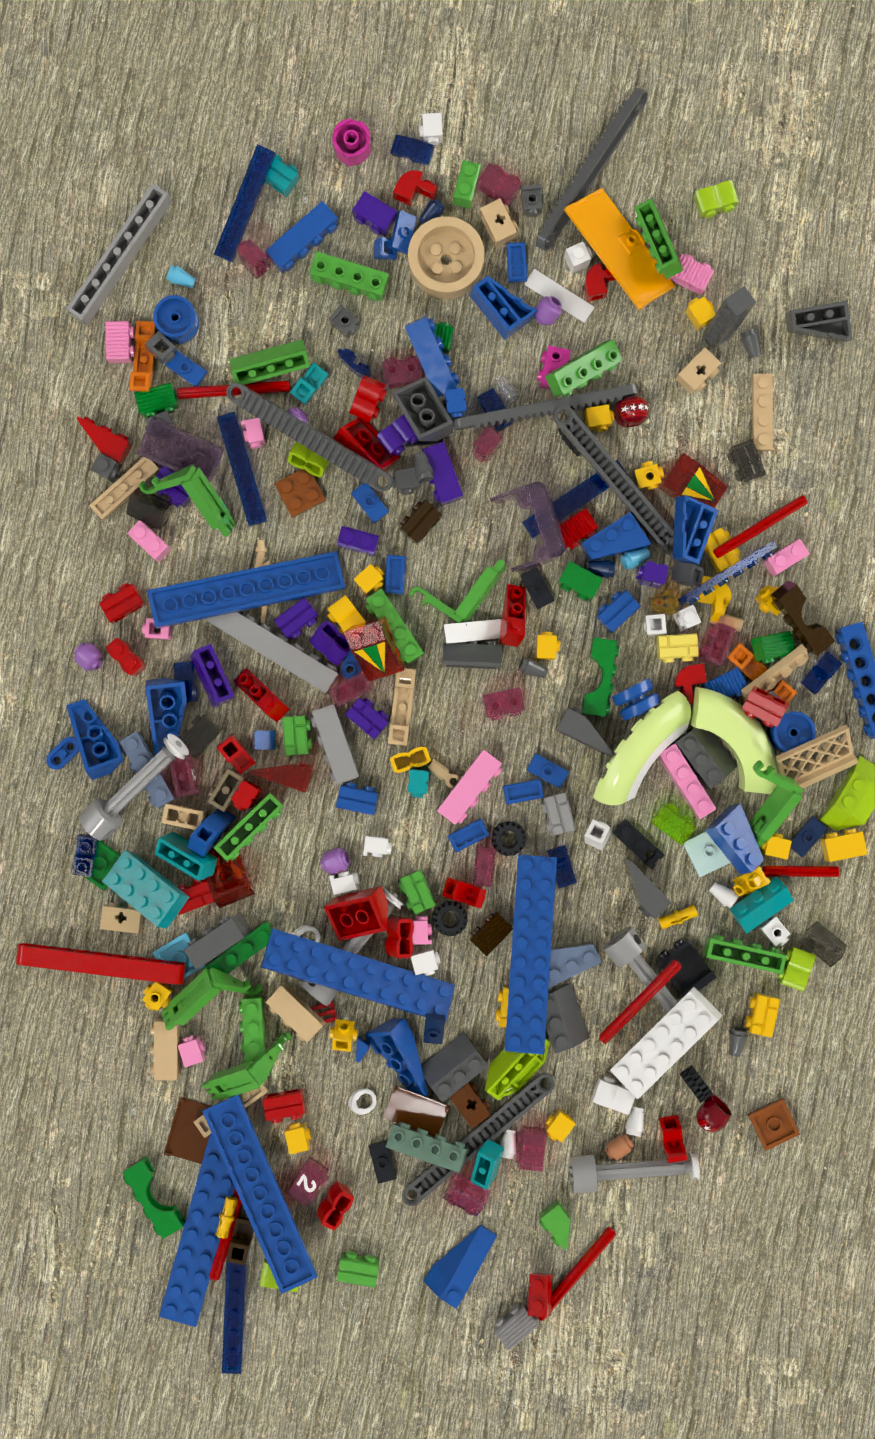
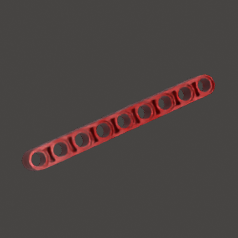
(100, 963)

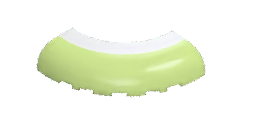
(642, 748)

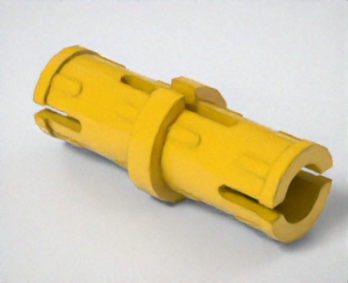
(678, 917)
(226, 1217)

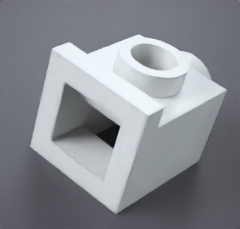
(686, 618)
(655, 625)
(377, 846)
(344, 882)
(768, 928)

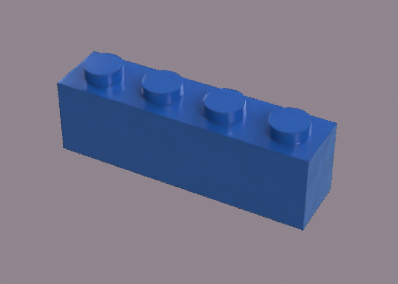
(302, 237)
(431, 356)

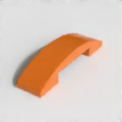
(143, 360)
(745, 660)

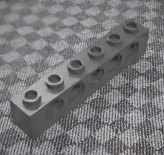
(729, 317)

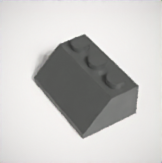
(424, 411)
(472, 655)
(705, 756)
(564, 1019)
(453, 1066)

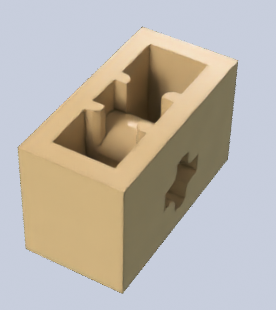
(498, 233)
(703, 361)
(183, 816)
(111, 921)

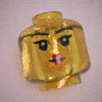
(664, 602)

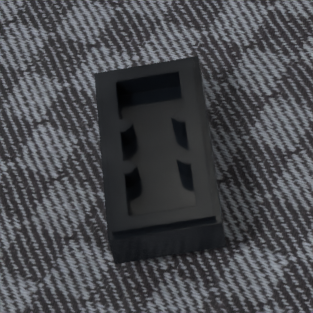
(537, 588)
(382, 1162)

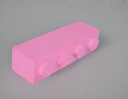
(686, 781)
(468, 788)

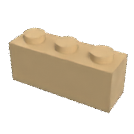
(295, 1012)
(165, 1051)

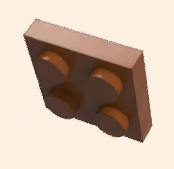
(299, 492)
(773, 1124)

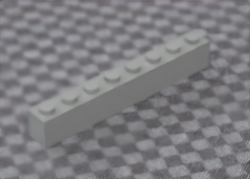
(119, 254)
(277, 649)

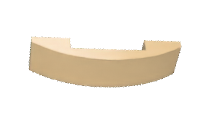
(402, 707)

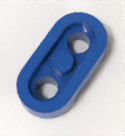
(350, 661)
(62, 750)

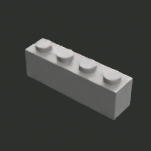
(335, 743)

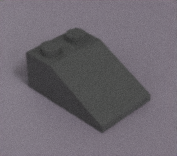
(580, 729)
(647, 895)

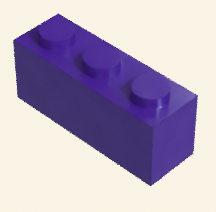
(444, 476)
(212, 676)

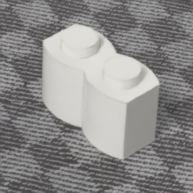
(612, 1095)

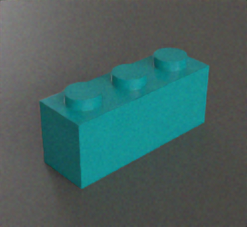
(175, 851)
(761, 905)

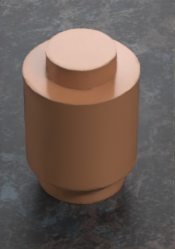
(619, 1147)

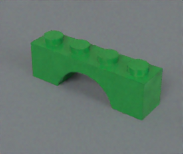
(603, 654)
(242, 950)
(164, 1218)

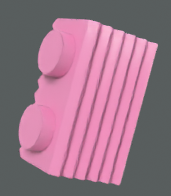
(695, 275)
(119, 341)
(149, 541)
(786, 557)

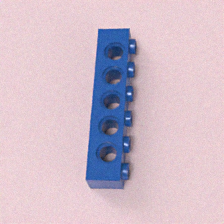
(862, 651)

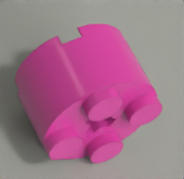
(355, 132)

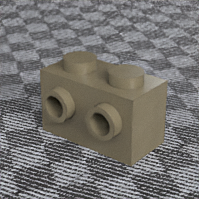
(221, 795)

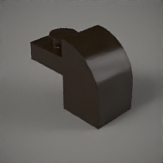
(240, 1242)

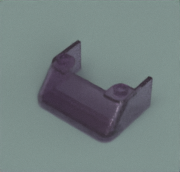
(537, 497)

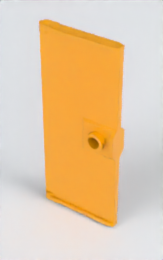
(619, 248)

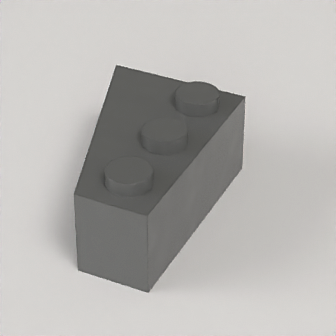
(821, 321)
(217, 940)

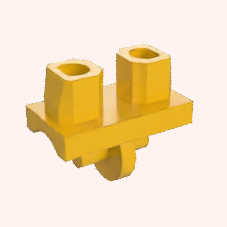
(750, 882)

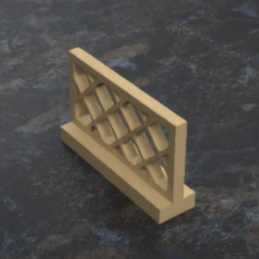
(821, 766)

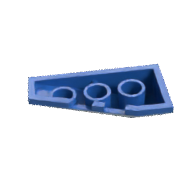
(166, 708)

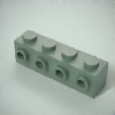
(427, 1148)

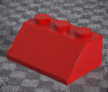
(362, 439)
(358, 913)

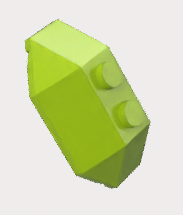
(853, 799)
(512, 1070)

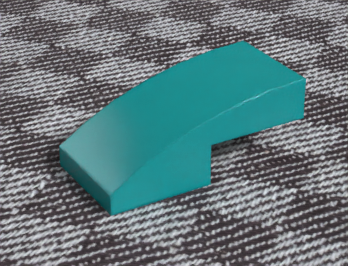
(310, 383)

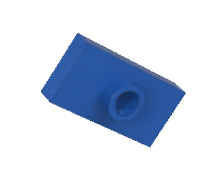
(403, 231)
(516, 262)
(187, 369)
(369, 502)
(395, 574)
(547, 770)
(523, 791)
(468, 835)

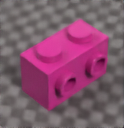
(552, 359)

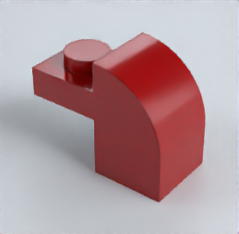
(413, 183)
(595, 283)
(690, 676)
(235, 753)
(464, 892)
(672, 1139)

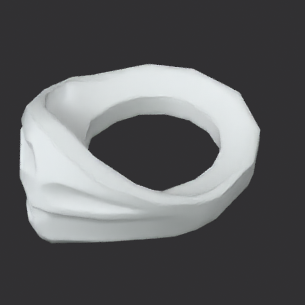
(299, 931)
(355, 1096)

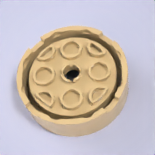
(455, 240)

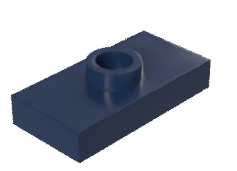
(807, 836)
(434, 1028)

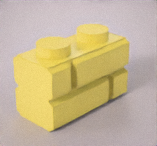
(676, 647)

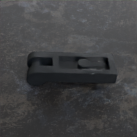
(637, 843)

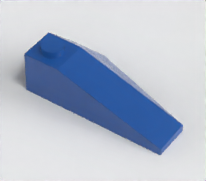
(96, 744)
(399, 1049)
(457, 1269)

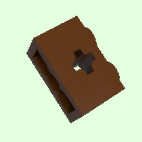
(472, 1114)

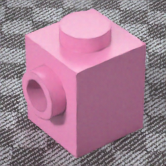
(192, 1050)

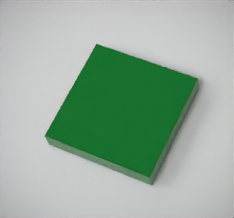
(105, 860)

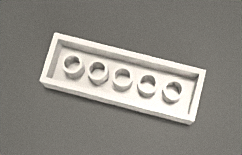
(666, 1042)

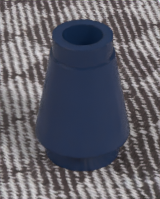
(433, 210)
(602, 568)

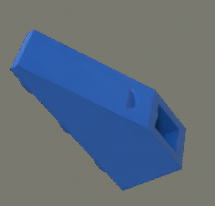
(210, 832)

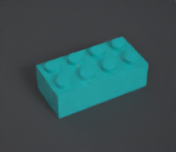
(145, 889)

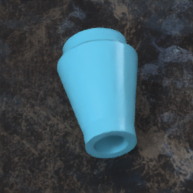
(180, 277)
(634, 558)

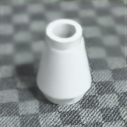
(726, 896)
(635, 1122)
(508, 1142)

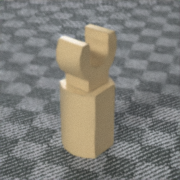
(730, 621)
(441, 772)

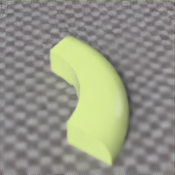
(741, 733)

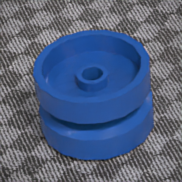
(179, 309)
(636, 699)
(799, 723)

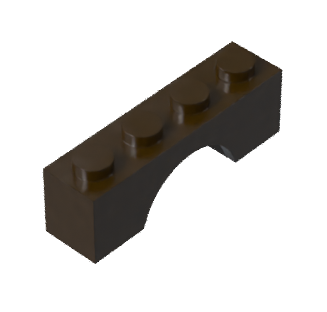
(790, 600)

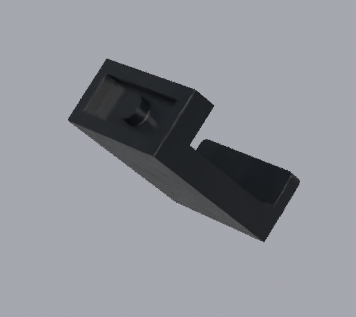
(693, 970)

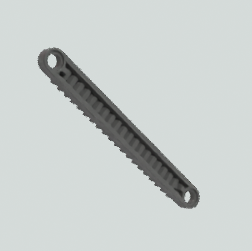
(592, 167)
(545, 408)
(309, 437)
(615, 478)
(488, 1129)

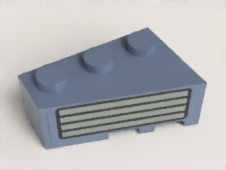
(571, 960)

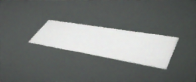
(569, 301)
(473, 631)

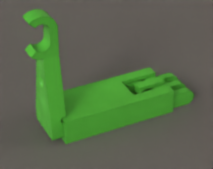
(200, 492)
(473, 598)
(777, 805)
(200, 992)
(247, 1075)

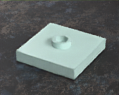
(705, 854)

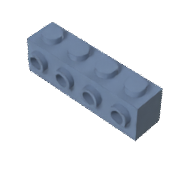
(140, 754)

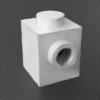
(431, 128)
(578, 257)
(597, 834)
(425, 962)

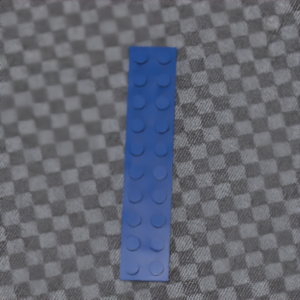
(245, 589)
(531, 954)
(356, 975)
(260, 1194)
(198, 1241)

